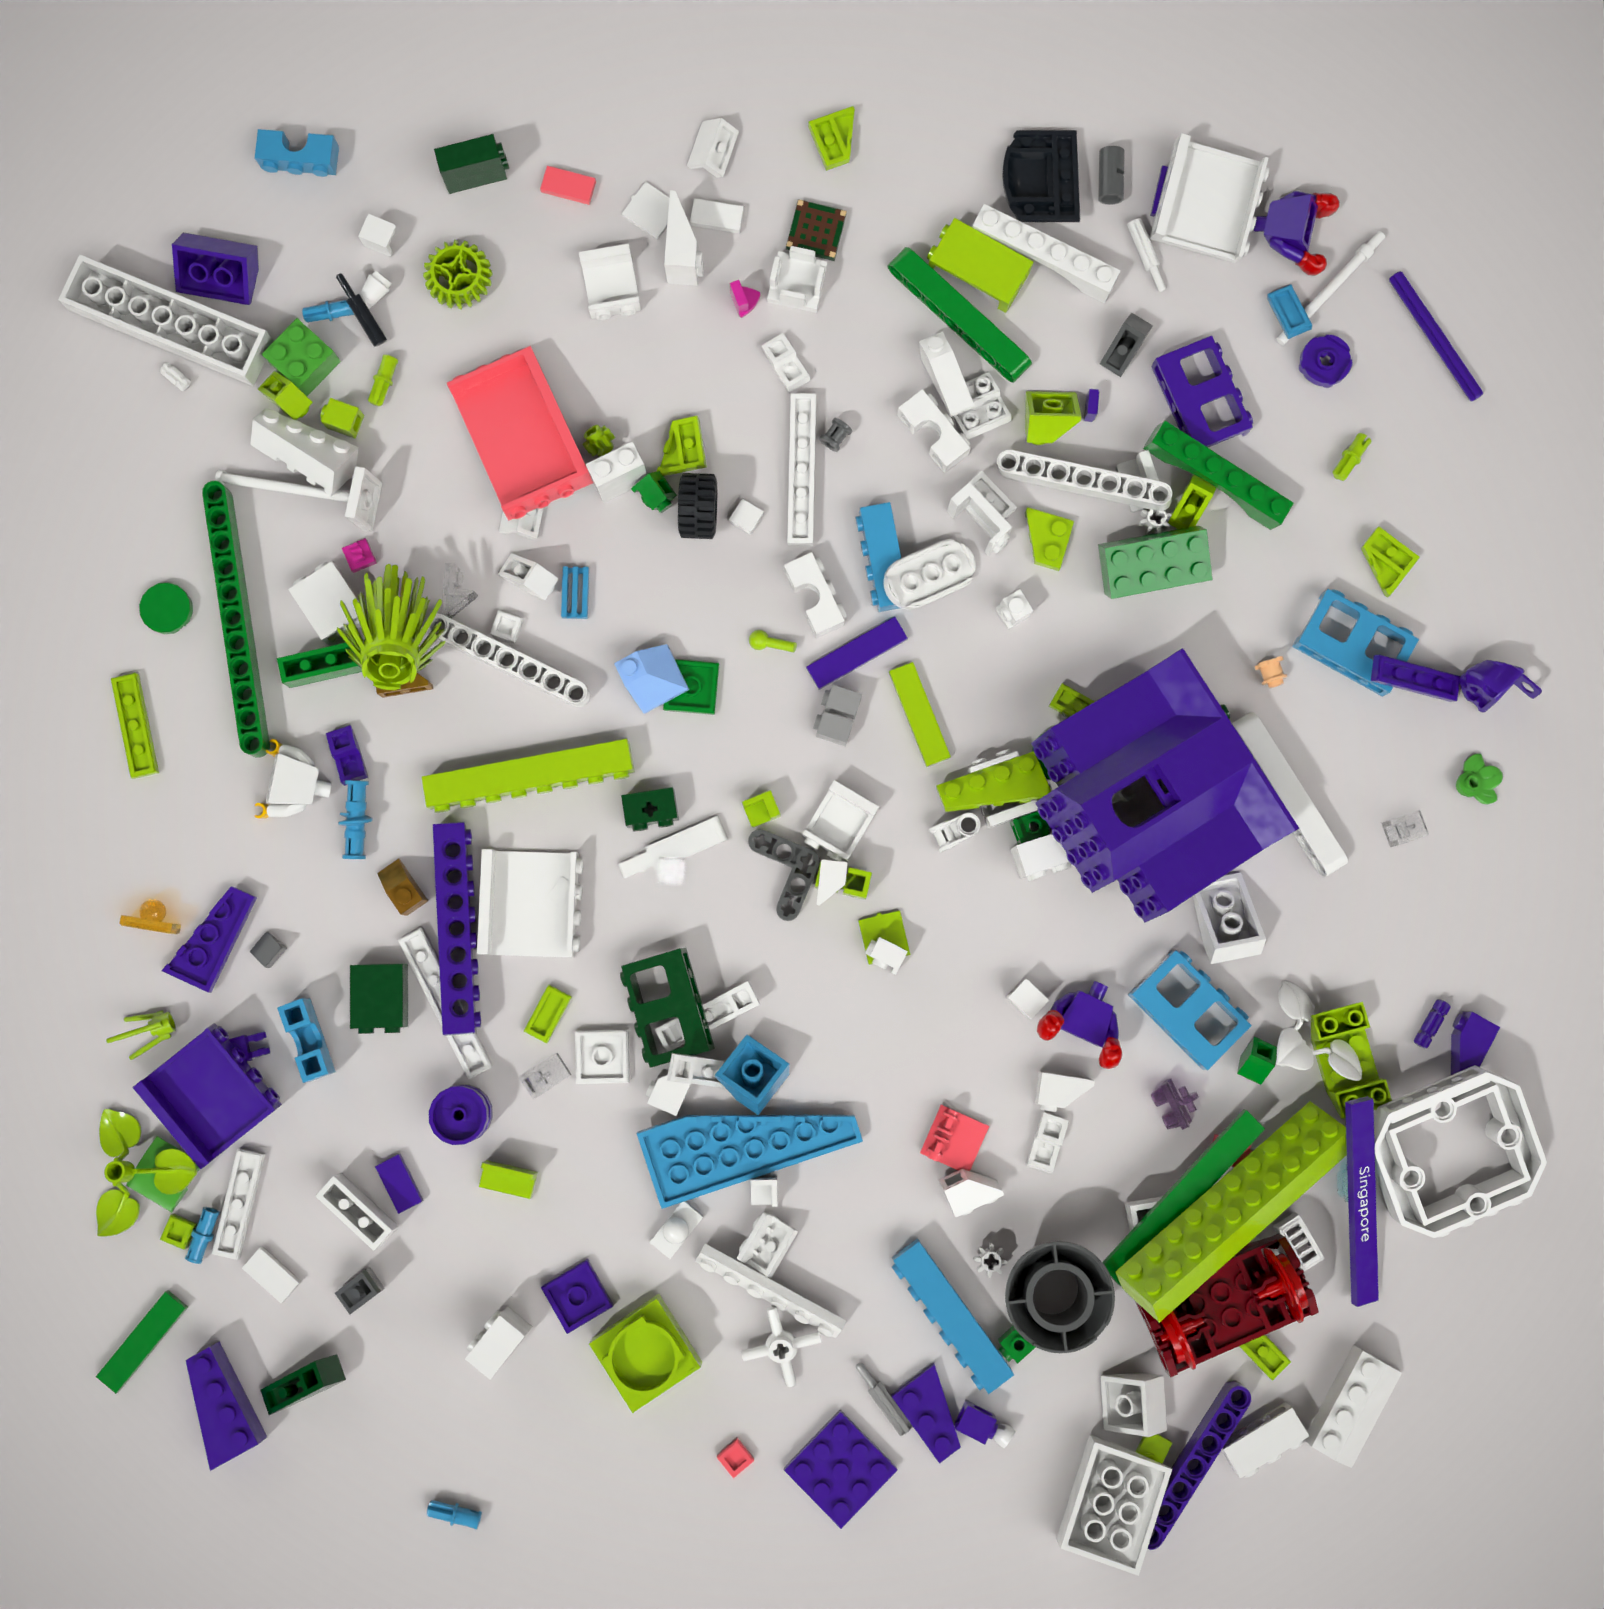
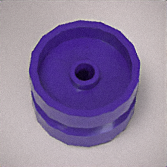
(460, 1130)

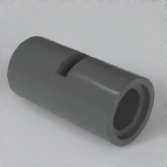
(1111, 175)

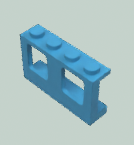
(1350, 656)
(1180, 1021)

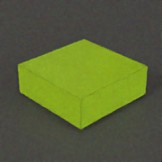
(178, 1231)

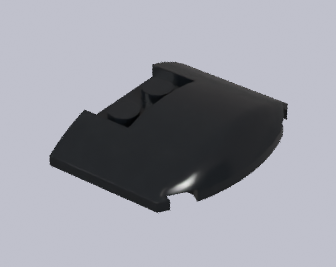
(1042, 176)

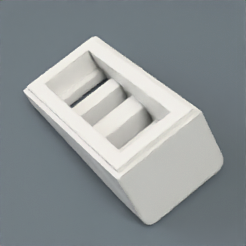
(1295, 1220)

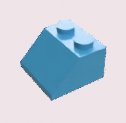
(753, 1074)

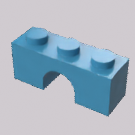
(317, 156)
(302, 1024)

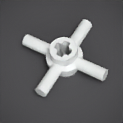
(783, 1337)

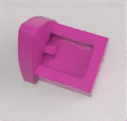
(744, 298)

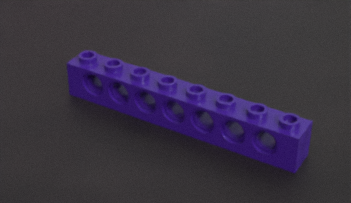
(443, 837)

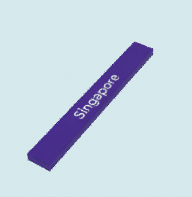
(1362, 1200)

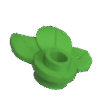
(1482, 779)

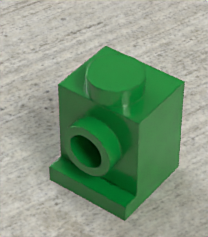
(655, 491)
(1022, 831)
(1008, 1351)

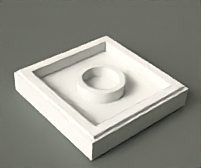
(602, 1056)

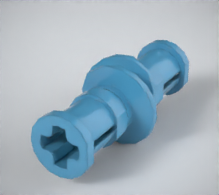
(355, 819)

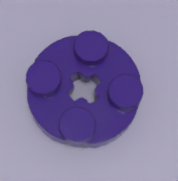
(1315, 371)

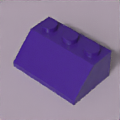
(215, 268)

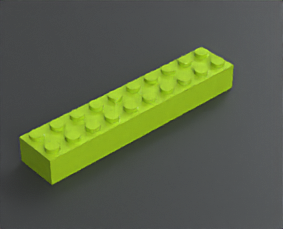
(1233, 1211)

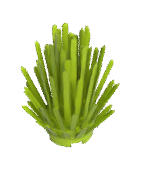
(392, 639)

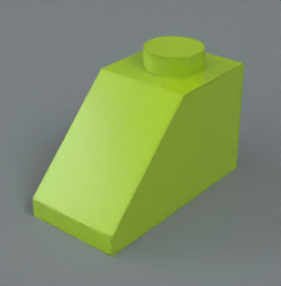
(285, 395)
(1192, 503)

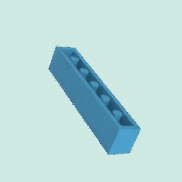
(953, 1317)

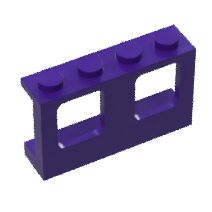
(1186, 399)

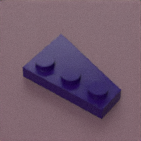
(928, 1412)

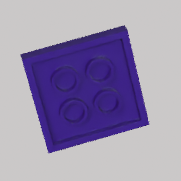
(840, 1469)

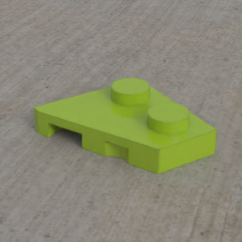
(833, 137)
(684, 447)
(1048, 537)
(1388, 559)

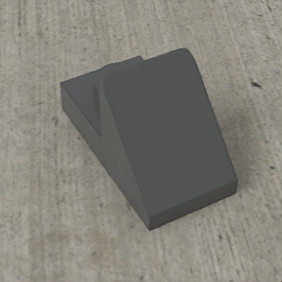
(359, 1290)

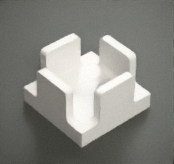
(797, 279)

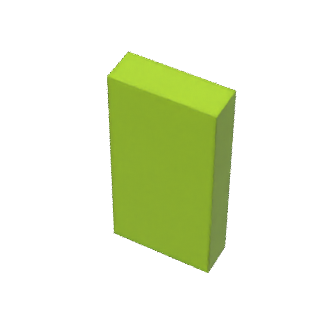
(547, 1014)

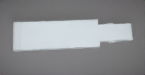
(678, 845)

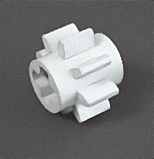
(1151, 526)
(995, 1266)

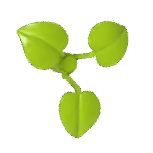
(173, 1172)

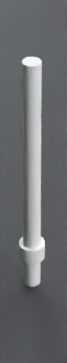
(1363, 254)

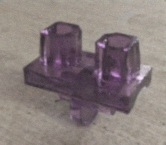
(1179, 1116)

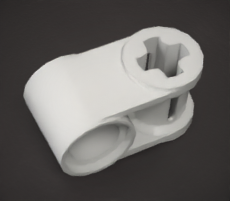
(953, 831)

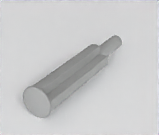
(885, 1402)

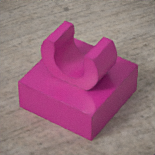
(359, 555)

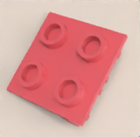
(954, 1139)

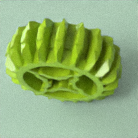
(440, 267)

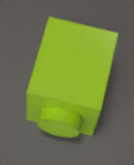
(341, 417)

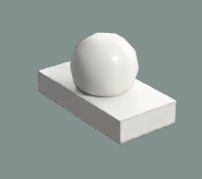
(676, 1229)

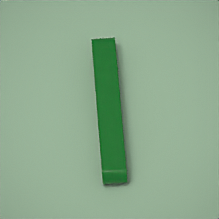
(959, 314)

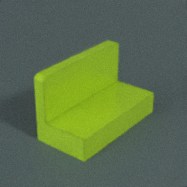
(507, 1179)

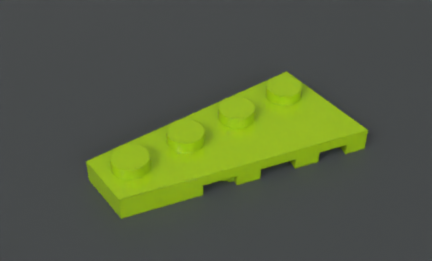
(1005, 782)

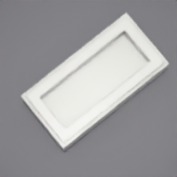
(716, 215)
(271, 1274)

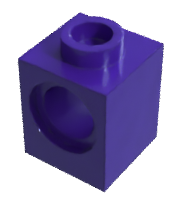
(976, 1422)

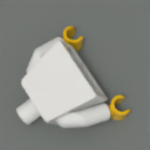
(291, 783)

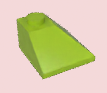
(1050, 415)

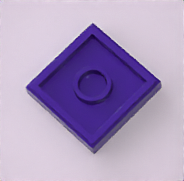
(577, 1296)

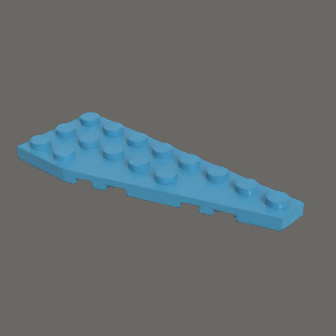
(718, 1151)

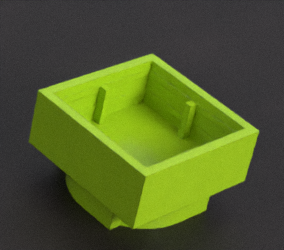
(645, 1353)

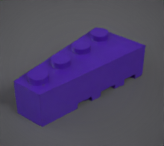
(222, 1407)

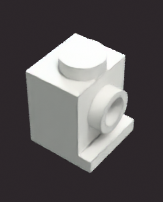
(1014, 609)
(886, 954)

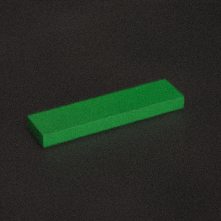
(141, 1341)

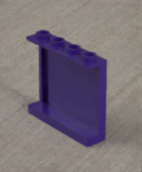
(208, 1095)

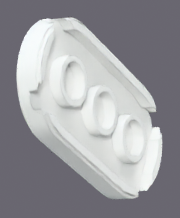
(929, 574)

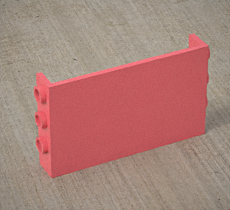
(519, 433)

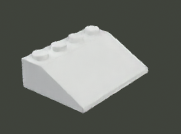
(1113, 1505)

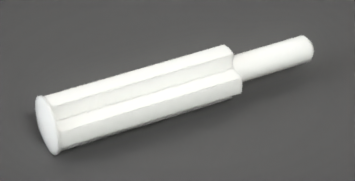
(1146, 251)

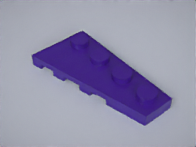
(209, 947)

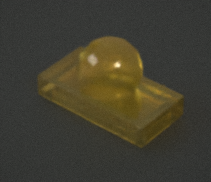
(152, 916)

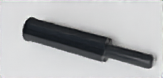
(362, 313)

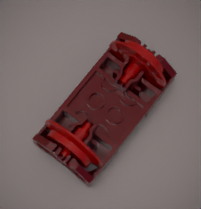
(1234, 1306)

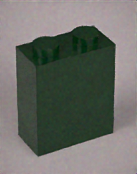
(472, 163)
(378, 997)

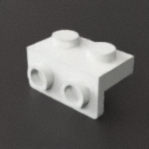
(767, 1244)

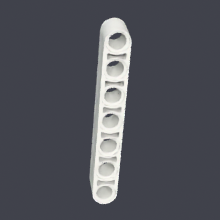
(1093, 489)
(518, 667)
(1313, 831)

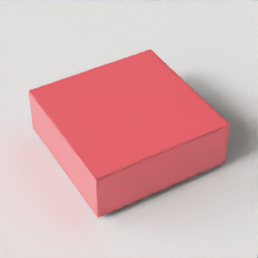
(735, 1458)

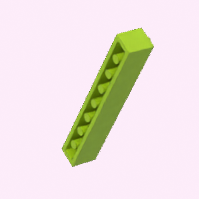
(528, 774)

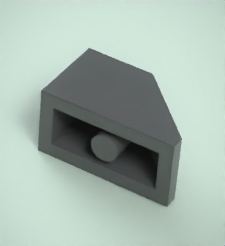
(1126, 344)

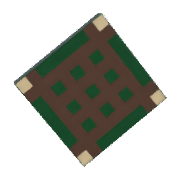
(817, 229)

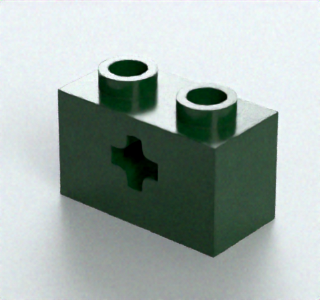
(636, 803)

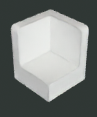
(377, 234)
(1027, 999)
(764, 1191)

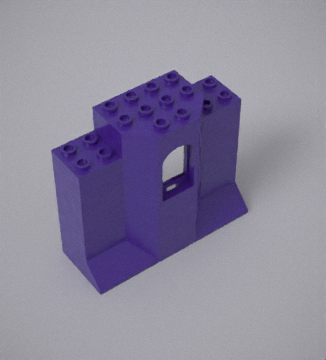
(1217, 797)

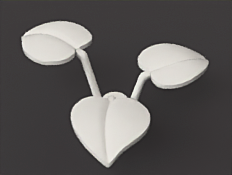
(1293, 1049)

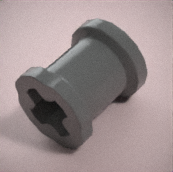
(835, 434)

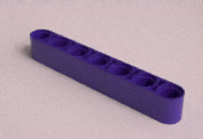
(1205, 1455)

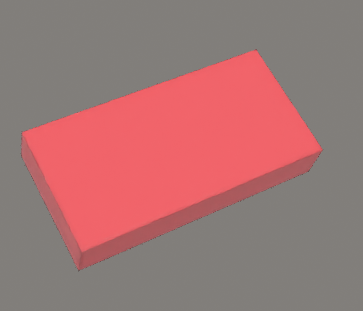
(568, 185)

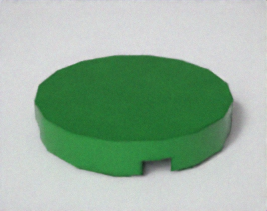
(165, 608)

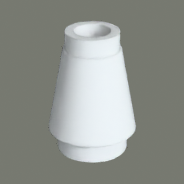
(374, 289)

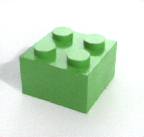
(301, 357)

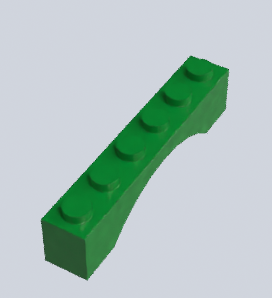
(1250, 494)

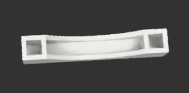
(1079, 268)

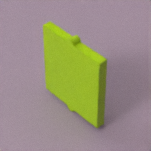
(885, 926)

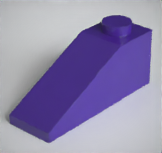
(1470, 1040)

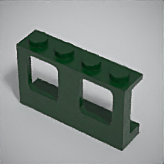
(682, 1003)

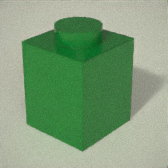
(1257, 1060)

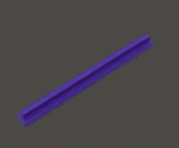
(1436, 336)

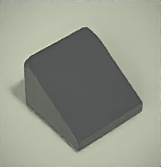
(268, 950)

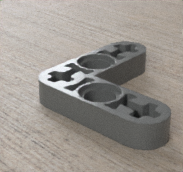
(794, 862)

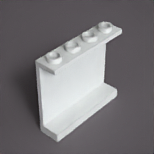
(515, 909)

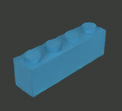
(880, 547)

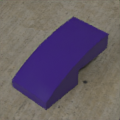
(347, 754)

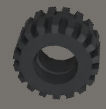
(697, 506)

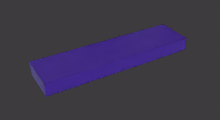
(856, 653)
(1415, 678)

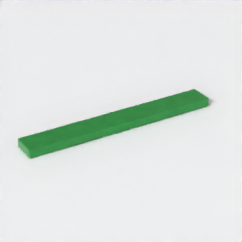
(1188, 1188)

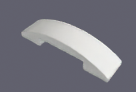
(717, 1013)
(694, 1070)

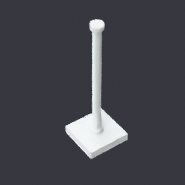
(361, 499)

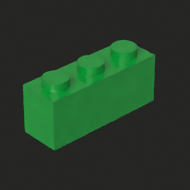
(316, 665)

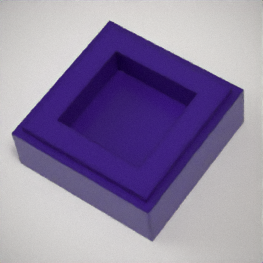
(1091, 405)

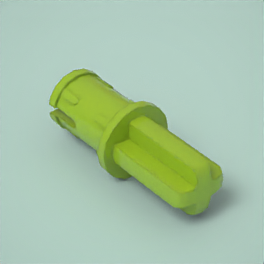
(382, 380)
(1351, 457)

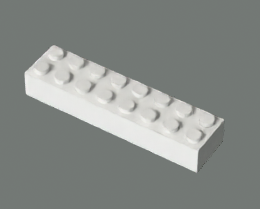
(166, 320)

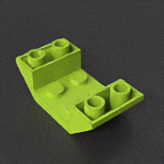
(1349, 1025)

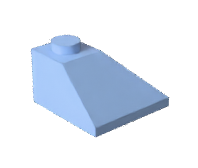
(651, 677)

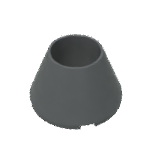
(1078, 1324)

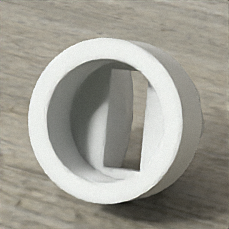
(1003, 1435)

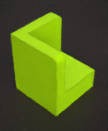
(761, 809)

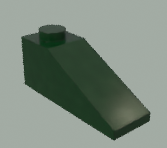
(303, 1384)

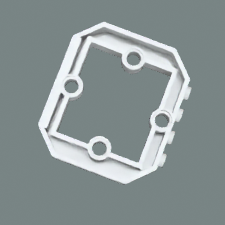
(1491, 1195)

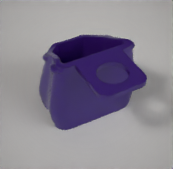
(1490, 680)

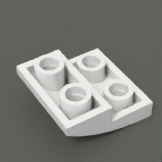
(988, 408)

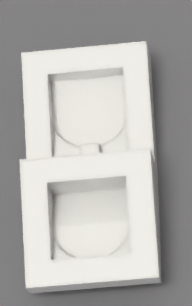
(785, 362)
(1047, 1143)

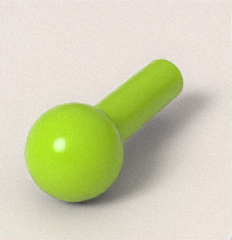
(760, 640)

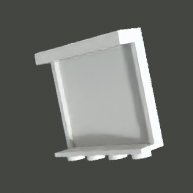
(1209, 200)

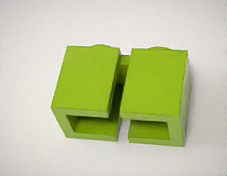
(856, 883)

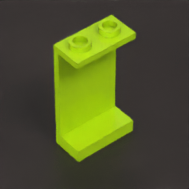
(980, 262)

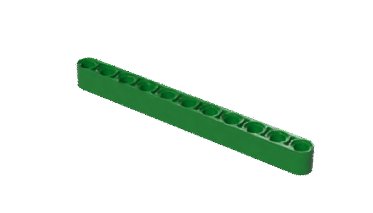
(228, 608)

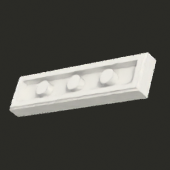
(238, 1204)

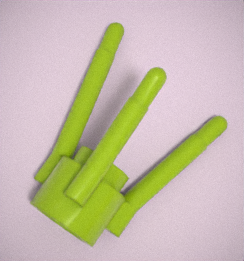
(161, 1025)

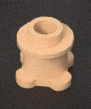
(1272, 672)

